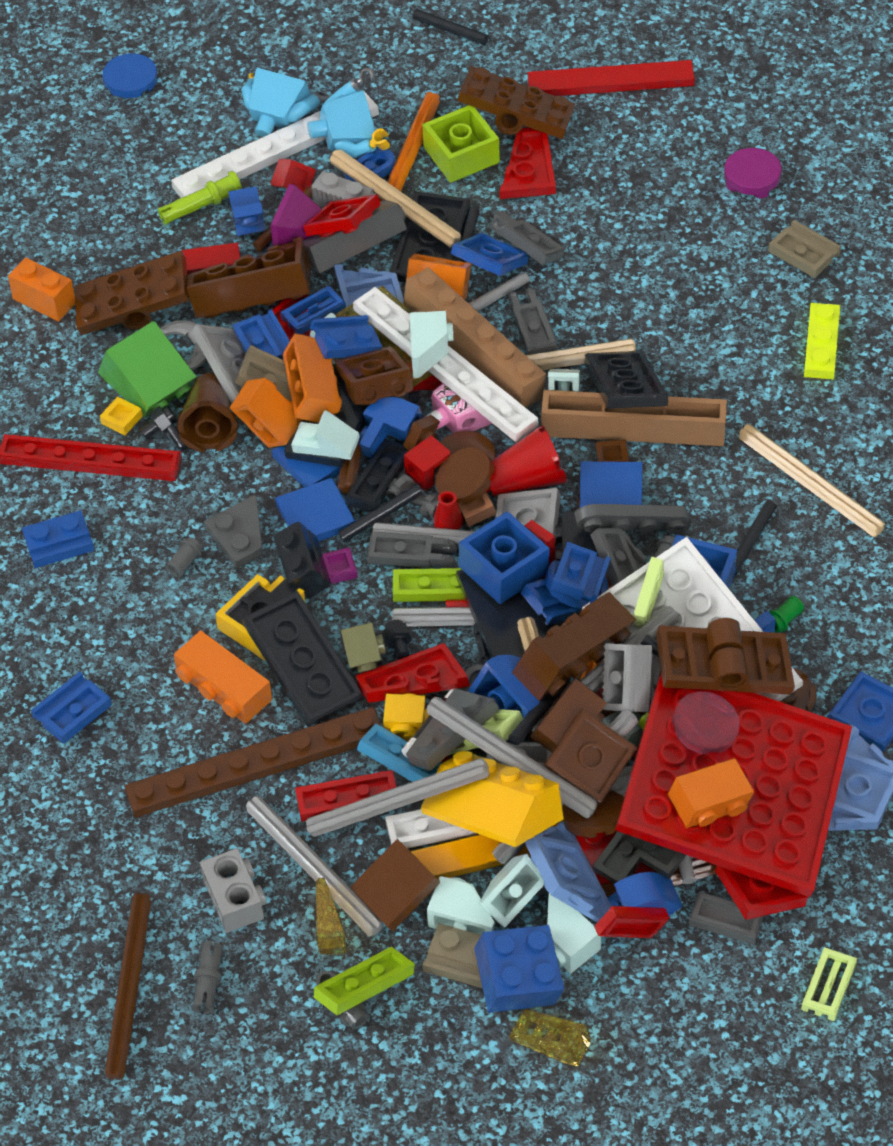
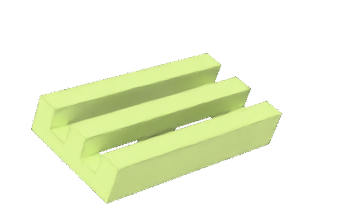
(649, 592)
(821, 1007)

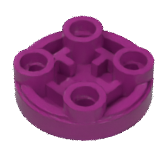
(752, 172)

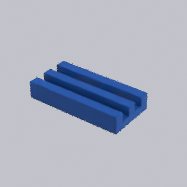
(303, 322)

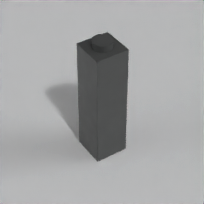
(338, 247)

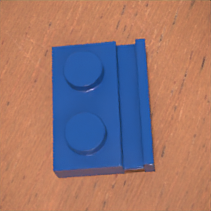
(263, 333)
(344, 336)
(57, 539)
(580, 573)
(546, 604)
(71, 707)

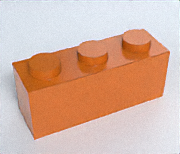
(310, 379)
(222, 677)

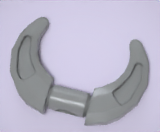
(185, 329)

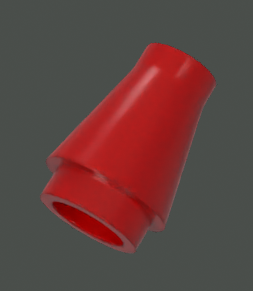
(448, 513)

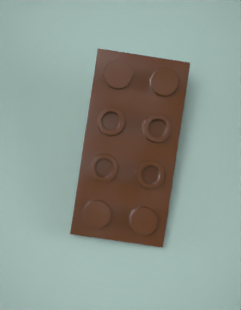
(515, 103)
(131, 294)
(724, 658)

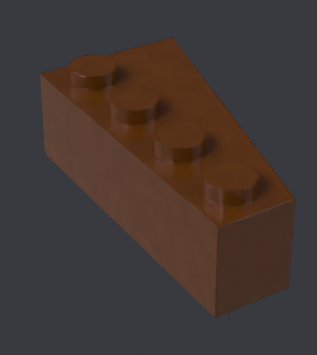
(251, 281)
(572, 646)

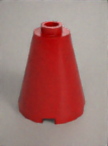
(527, 465)

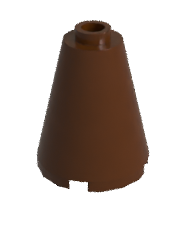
(207, 417)

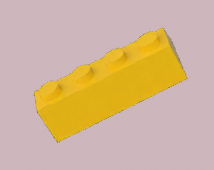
(503, 806)

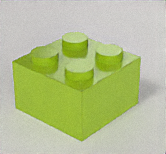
(461, 143)

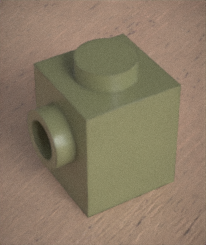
(363, 647)

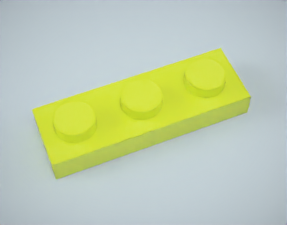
(822, 341)

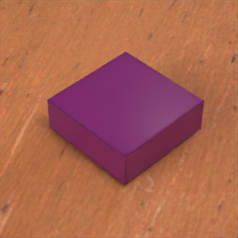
(340, 565)

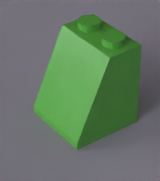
(147, 370)

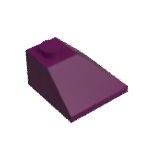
(292, 215)

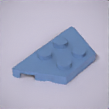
(355, 284)
(863, 787)
(567, 871)

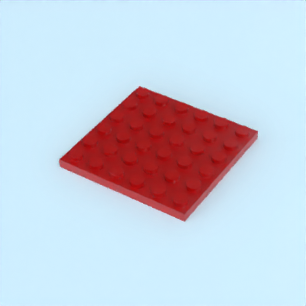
(789, 762)

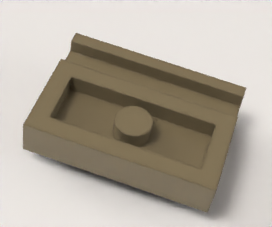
(804, 249)
(261, 364)
(453, 955)

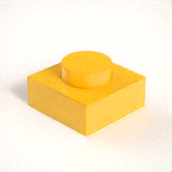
(121, 416)

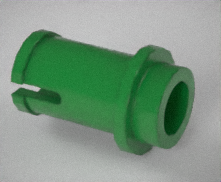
(786, 613)

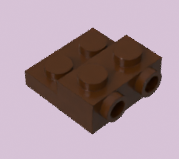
(374, 375)

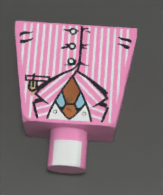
(455, 412)

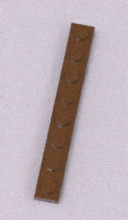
(249, 763)

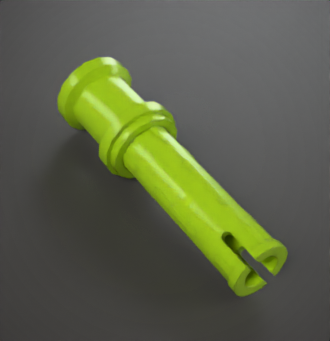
(211, 193)

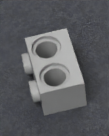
(228, 891)

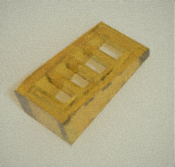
(329, 928)
(571, 1045)

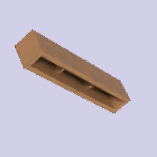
(477, 338)
(587, 417)

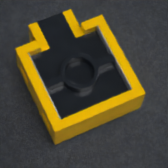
(252, 597)

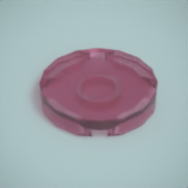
(705, 722)

